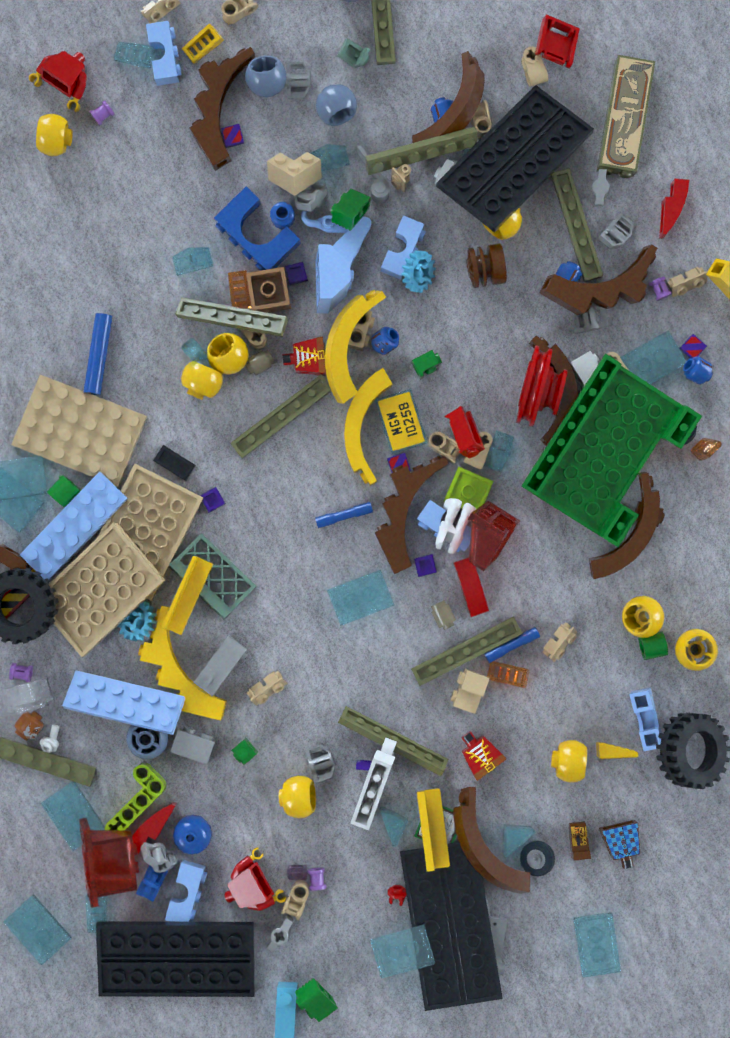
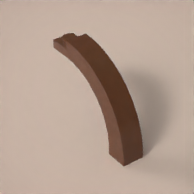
(464, 105)
(570, 393)
(638, 539)
(477, 851)

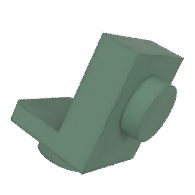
(353, 54)

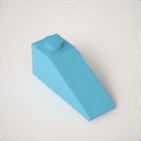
(285, 1009)

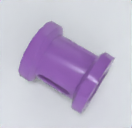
(101, 112)
(665, 292)
(21, 672)
(316, 879)

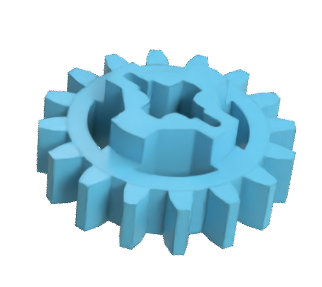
(418, 271)
(138, 622)

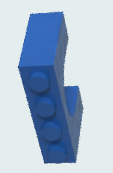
(231, 221)

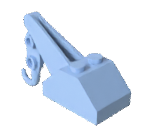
(334, 261)

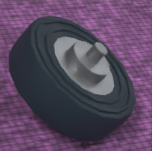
(537, 858)

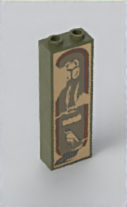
(626, 116)

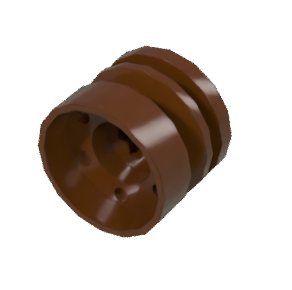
(486, 265)

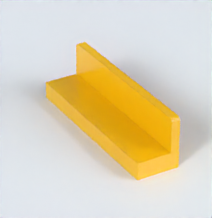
(187, 595)
(433, 829)

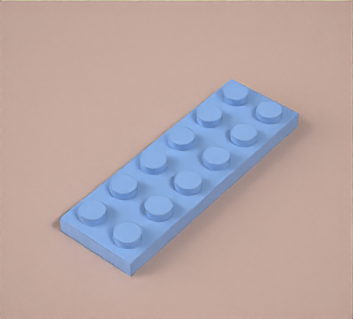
(74, 526)
(124, 702)

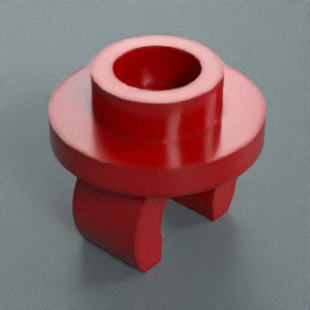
(397, 892)

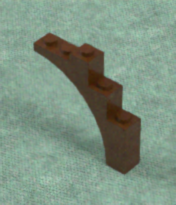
(218, 81)
(578, 296)
(407, 484)

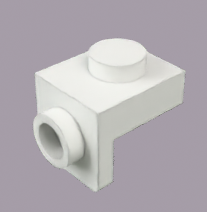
(441, 171)

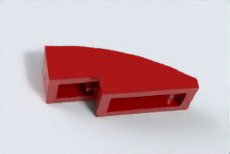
(673, 205)
(471, 587)
(153, 826)

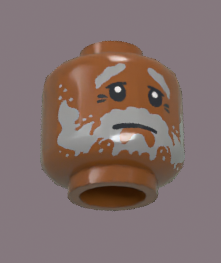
(29, 725)

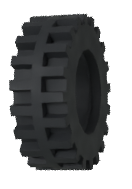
(43, 601)
(674, 745)

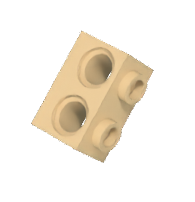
(362, 330)

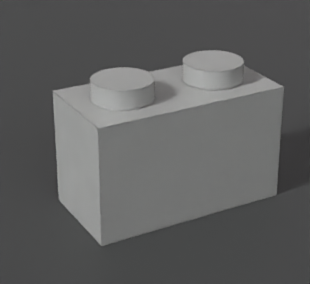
(193, 745)

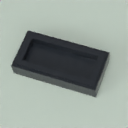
(174, 463)

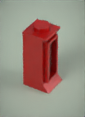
(465, 432)

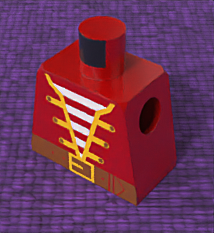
(307, 357)
(481, 755)

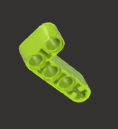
(133, 804)

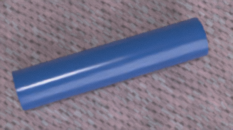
(98, 354)

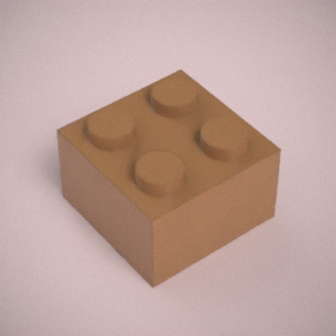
(268, 290)

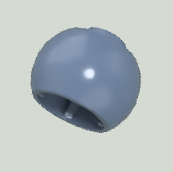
(265, 76)
(336, 105)
(137, 746)

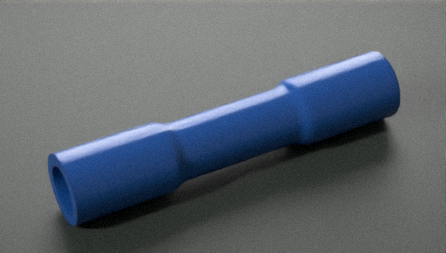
(332, 518)
(522, 639)

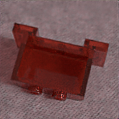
(489, 534)
(107, 862)

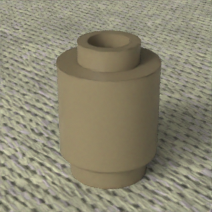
(259, 362)
(443, 615)

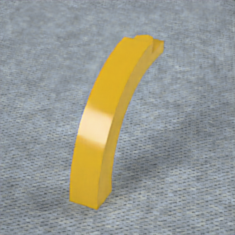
(338, 341)
(367, 393)

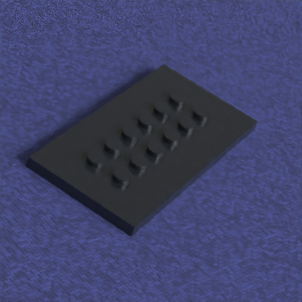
(514, 158)
(458, 929)
(175, 959)

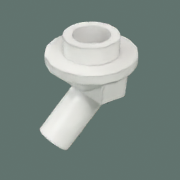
(50, 744)

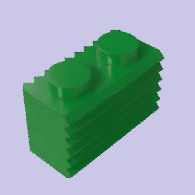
(350, 209)
(315, 1000)

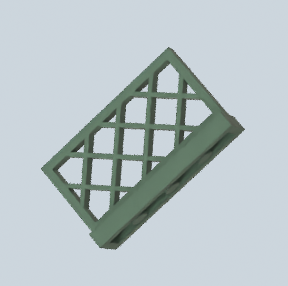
(206, 594)

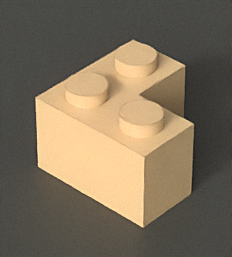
(294, 174)
(470, 689)

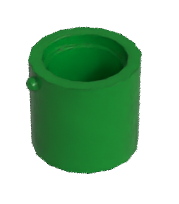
(63, 491)
(653, 646)

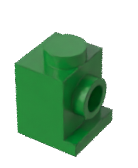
(426, 363)
(244, 751)

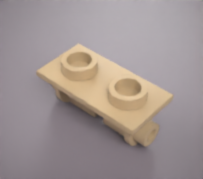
(155, 11)
(400, 177)
(695, 279)
(565, 636)
(259, 693)

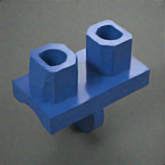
(151, 884)

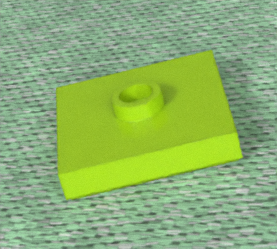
(469, 488)

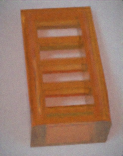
(242, 304)
(705, 448)
(524, 679)

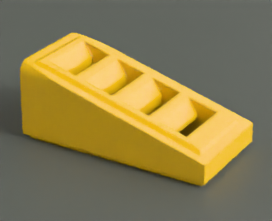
(206, 48)
(609, 751)

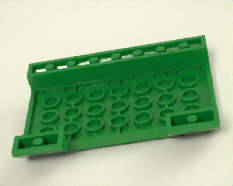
(605, 447)

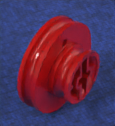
(540, 387)

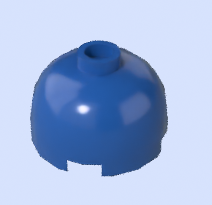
(195, 827)

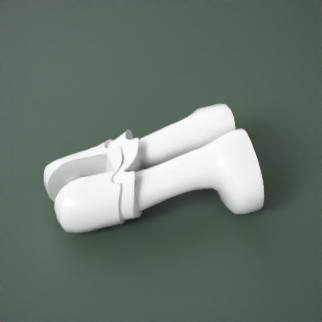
(446, 529)

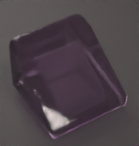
(297, 872)

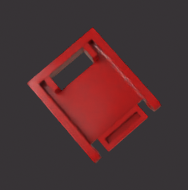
(554, 45)

